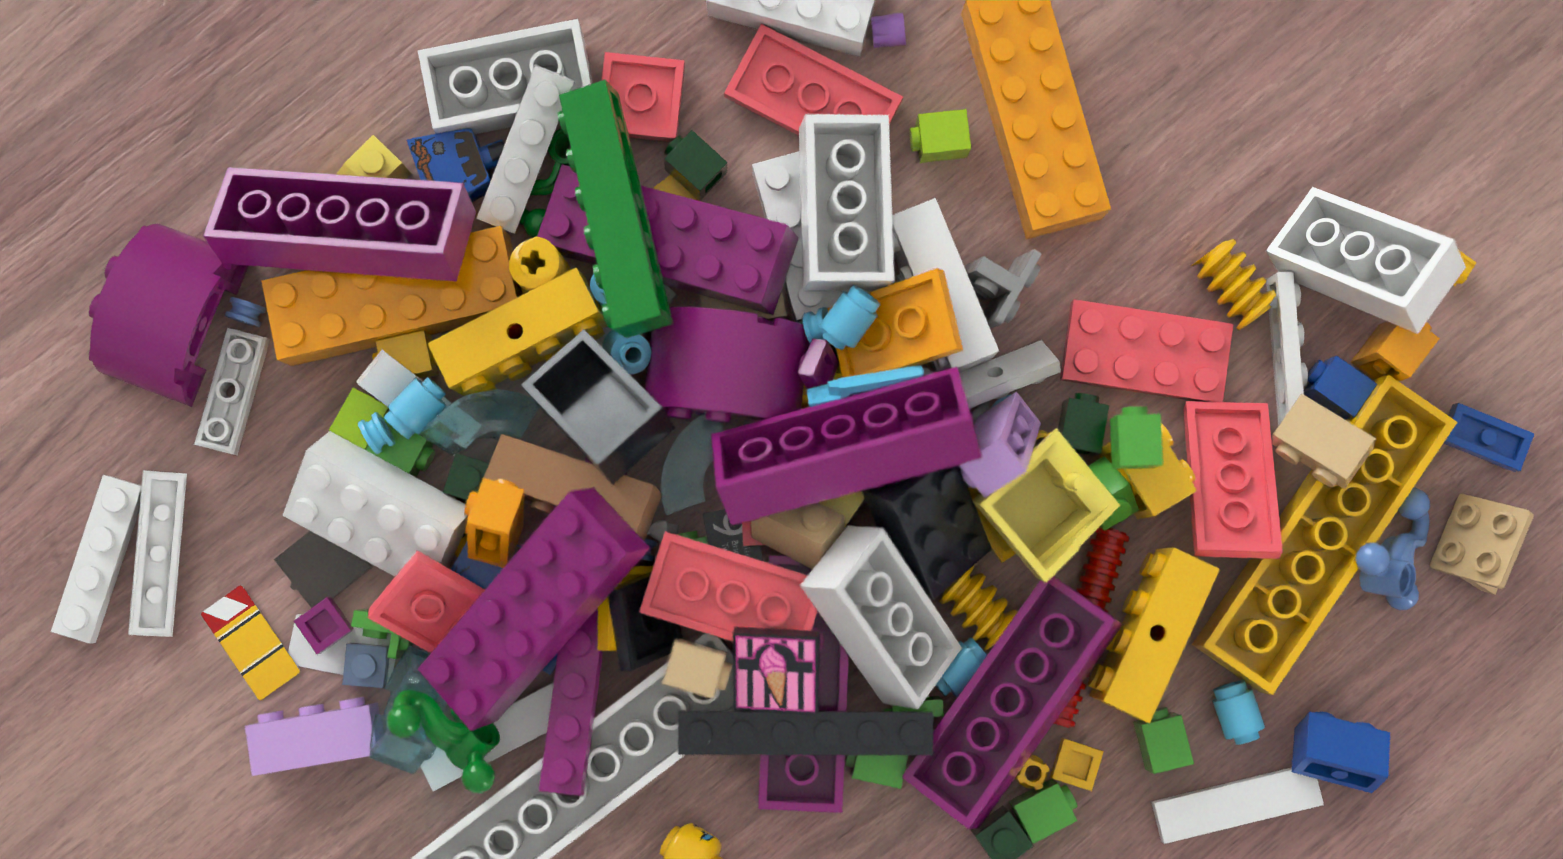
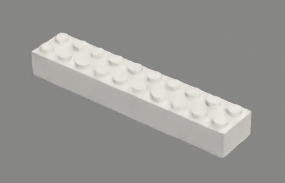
(628, 750)

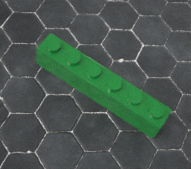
(614, 210)

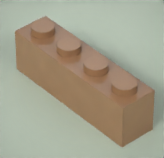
(551, 475)

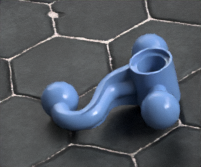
(1390, 566)

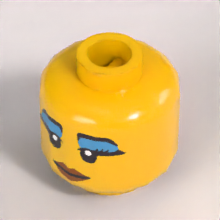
(690, 843)

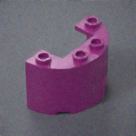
(159, 311)
(726, 365)

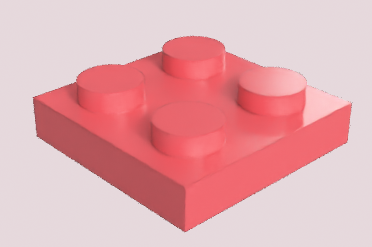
(648, 93)
(424, 602)

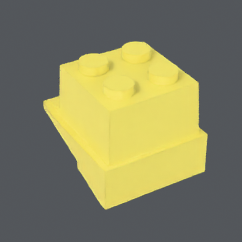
(1049, 507)

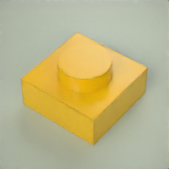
(1076, 764)

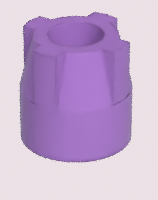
(888, 30)

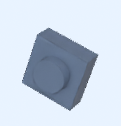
(366, 665)

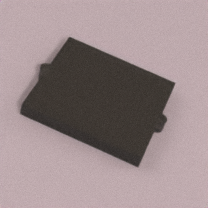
(320, 568)

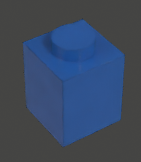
(1338, 387)

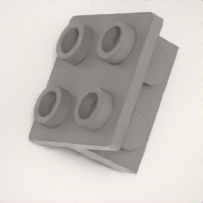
(1002, 285)

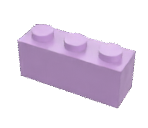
(1006, 445)
(311, 737)

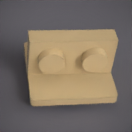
(1481, 542)

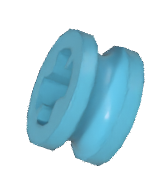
(812, 325)
(376, 433)

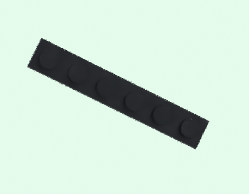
(804, 733)

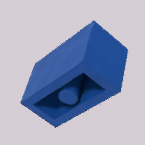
(1341, 751)

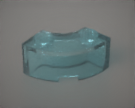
(480, 417)
(687, 464)
(408, 752)

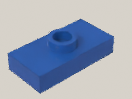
(1488, 438)

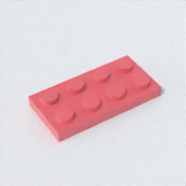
(791, 80)
(1146, 351)
(1235, 480)
(723, 590)

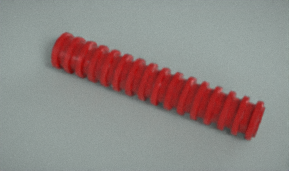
(1096, 587)

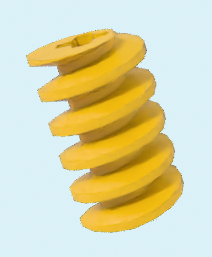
(536, 263)
(1235, 283)
(979, 607)

